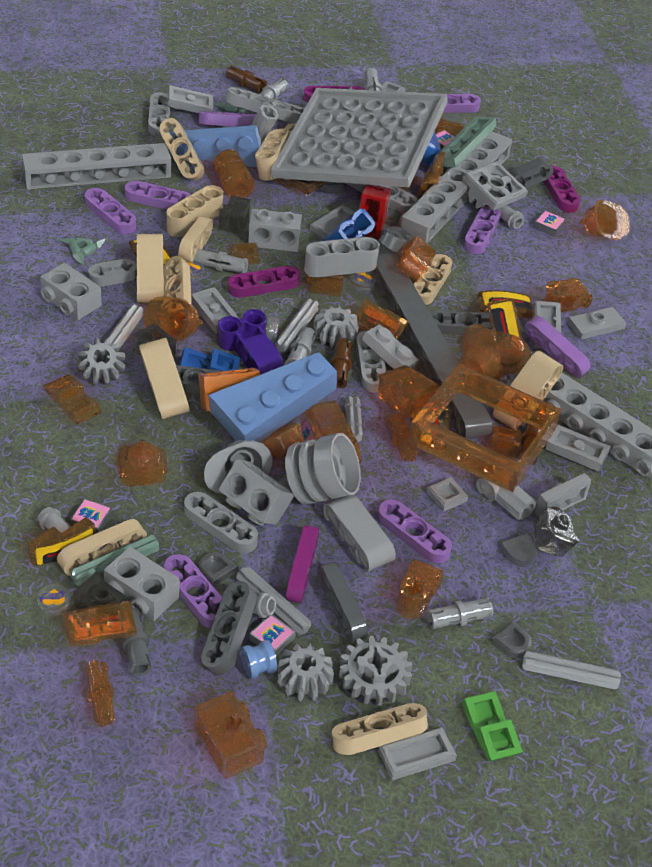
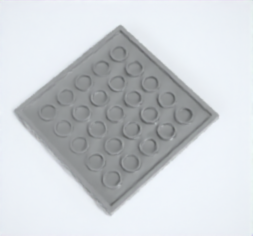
(360, 137)

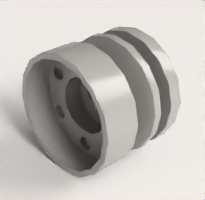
(323, 469)

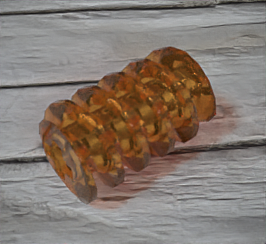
(233, 174)

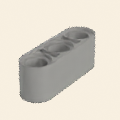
(341, 256)
(360, 531)

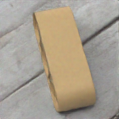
(269, 152)
(202, 203)
(149, 267)
(164, 378)
(534, 379)

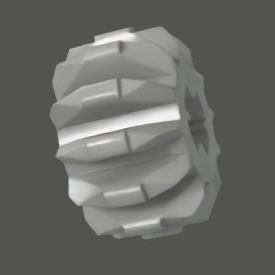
(335, 324)
(101, 370)
(305, 672)

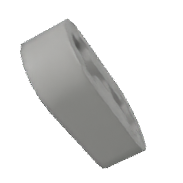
(113, 272)

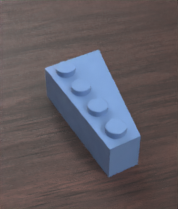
(274, 398)

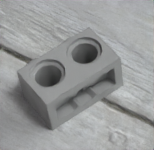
(275, 229)
(70, 291)
(258, 487)
(143, 582)

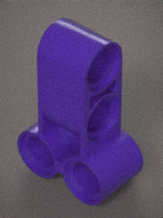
(249, 340)

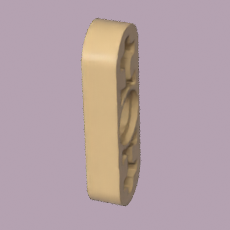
(172, 145)
(195, 238)
(440, 275)
(172, 280)
(87, 548)
(361, 734)

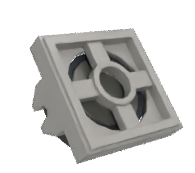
(493, 187)

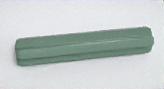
(145, 545)

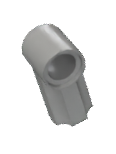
(265, 120)
(517, 503)

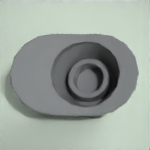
(222, 461)

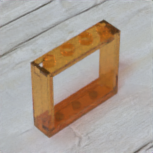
(473, 456)

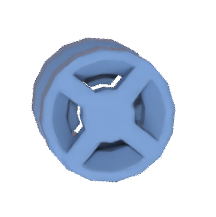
(258, 659)

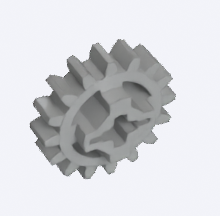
(371, 667)

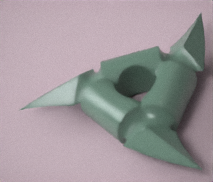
(230, 108)
(88, 247)

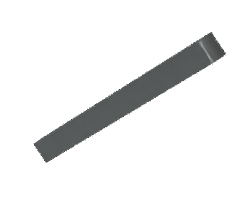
(428, 342)

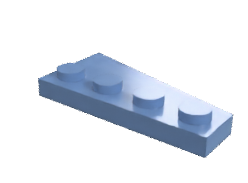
(212, 141)

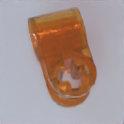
(569, 293)
(418, 589)

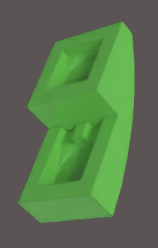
(491, 728)

